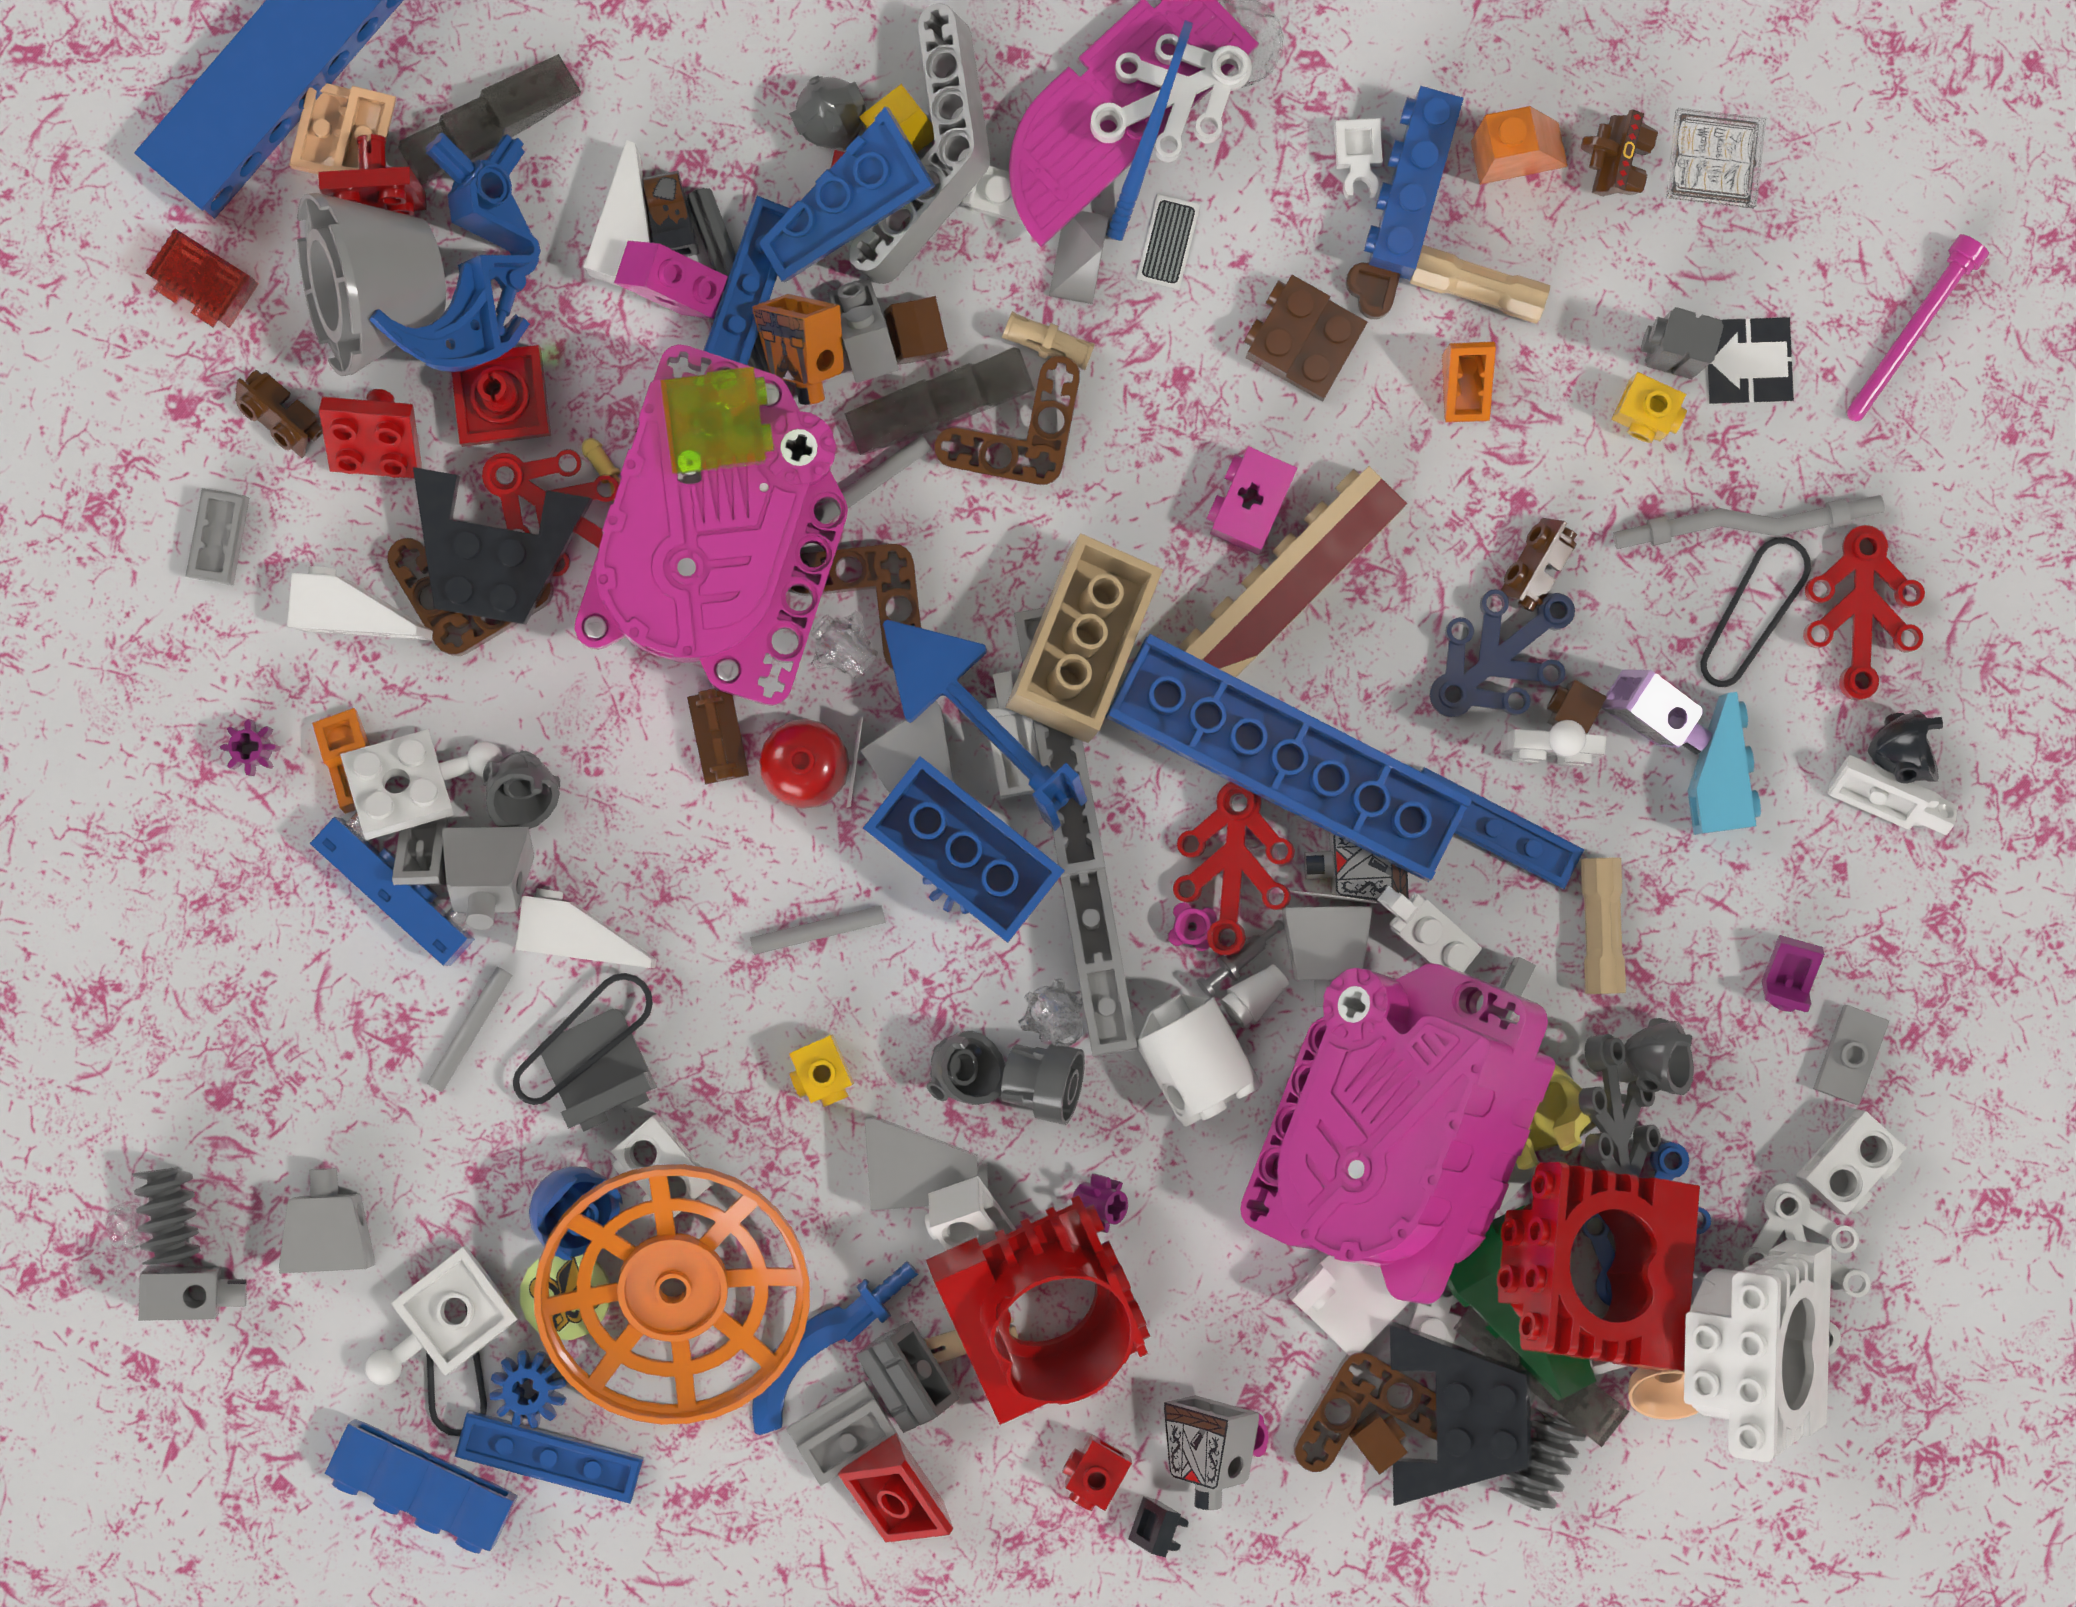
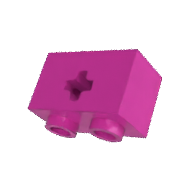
(670, 279)
(1271, 482)

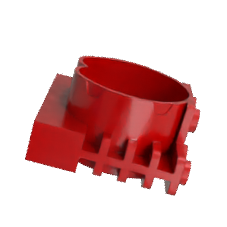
(988, 1278)
(1648, 1278)

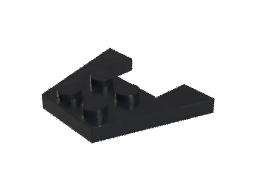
(487, 567)
(1479, 1416)

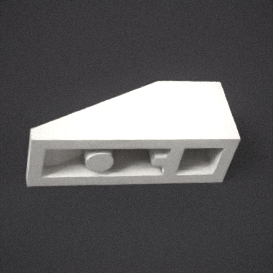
(622, 218)
(338, 606)
(568, 930)

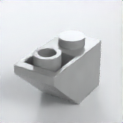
(864, 331)

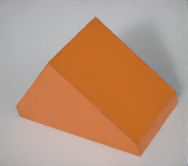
(1468, 381)

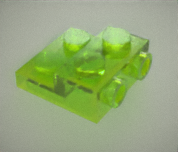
(716, 420)

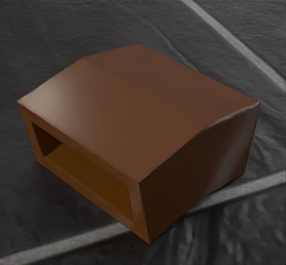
(916, 330)

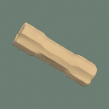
(1508, 293)
(1604, 958)

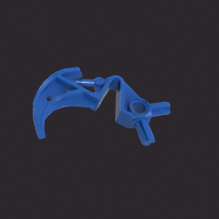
(484, 206)

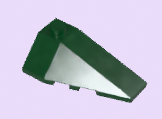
(1475, 1284)

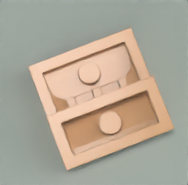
(332, 124)

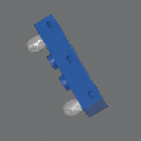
(410, 906)

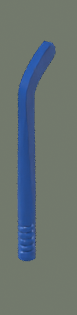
(1142, 156)

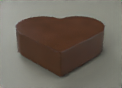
(1373, 288)

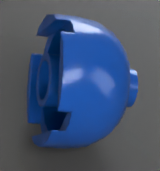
(557, 1194)

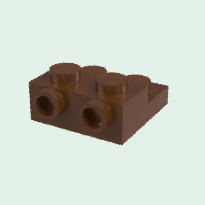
(1304, 337)

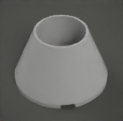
(363, 262)

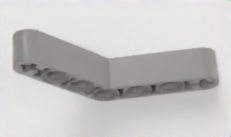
(941, 160)

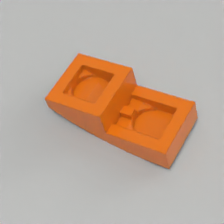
(337, 736)

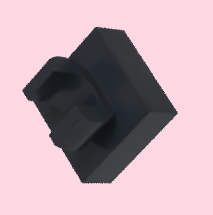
(1156, 1527)

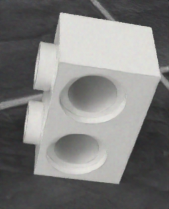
(669, 1151)
(1844, 1153)
(965, 1213)

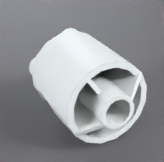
(1195, 1057)

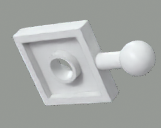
(1565, 741)
(416, 760)
(424, 1314)

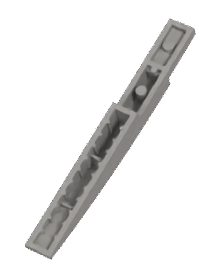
(1085, 887)

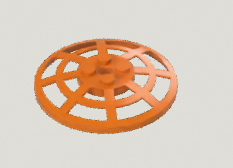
(669, 1317)

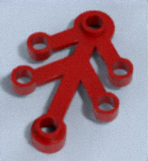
(523, 487)
(1863, 604)
(1233, 859)

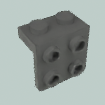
(612, 1081)

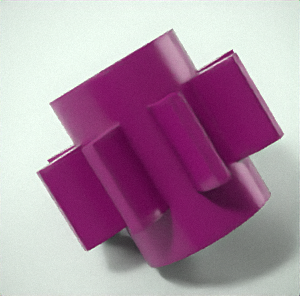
(244, 737)
(1107, 1198)

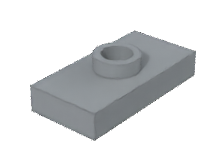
(217, 536)
(1851, 1054)

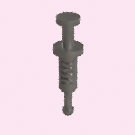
(1234, 963)

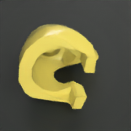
(1556, 1120)

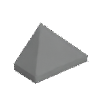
(1079, 257)
(421, 855)

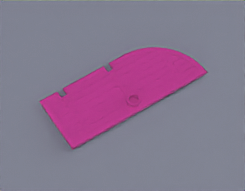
(1056, 158)

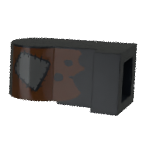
(670, 213)

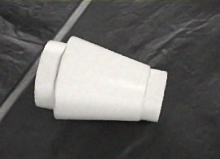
(1253, 996)

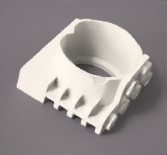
(1763, 1349)

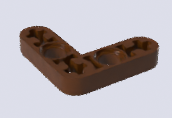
(1037, 438)
(872, 578)
(440, 620)
(1358, 1397)

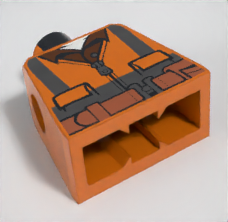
(801, 342)

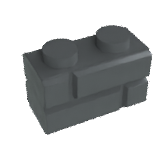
(1682, 342)
(907, 1376)

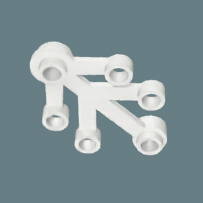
(1181, 95)
(1793, 1230)

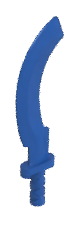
(824, 1331)

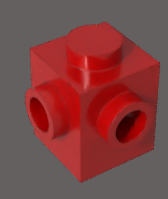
(1095, 1473)

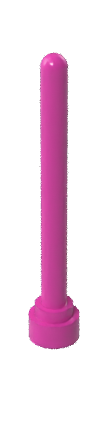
(1965, 256)

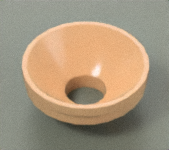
(1659, 1394)

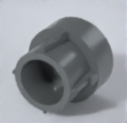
(1044, 1080)

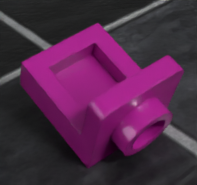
(1791, 974)

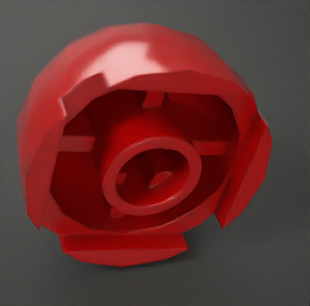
(804, 763)

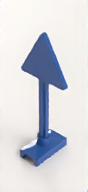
(930, 667)

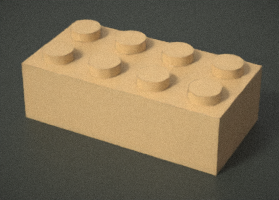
(1084, 638)

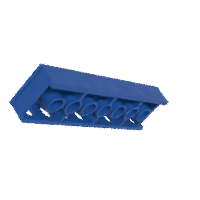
(252, 90)
(1288, 757)

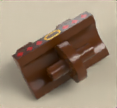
(1614, 152)

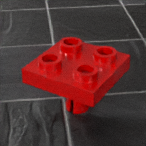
(373, 183)
(502, 399)
(370, 435)

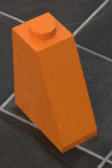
(1517, 145)

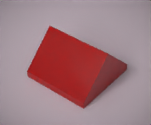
(896, 1493)

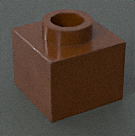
(1575, 703)
(1379, 1440)

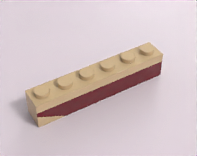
(1298, 574)

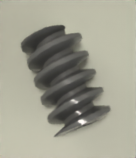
(167, 1215)
(1547, 1461)

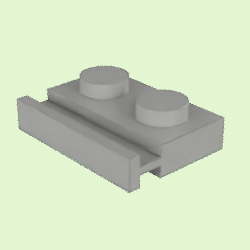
(841, 1431)

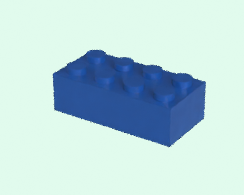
(963, 849)

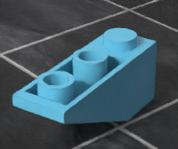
(1720, 782)

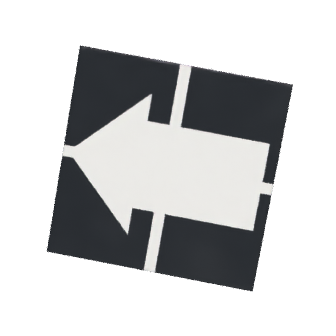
(1752, 362)

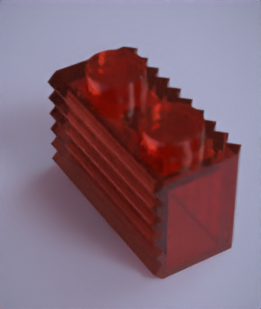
(200, 278)

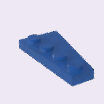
(856, 193)

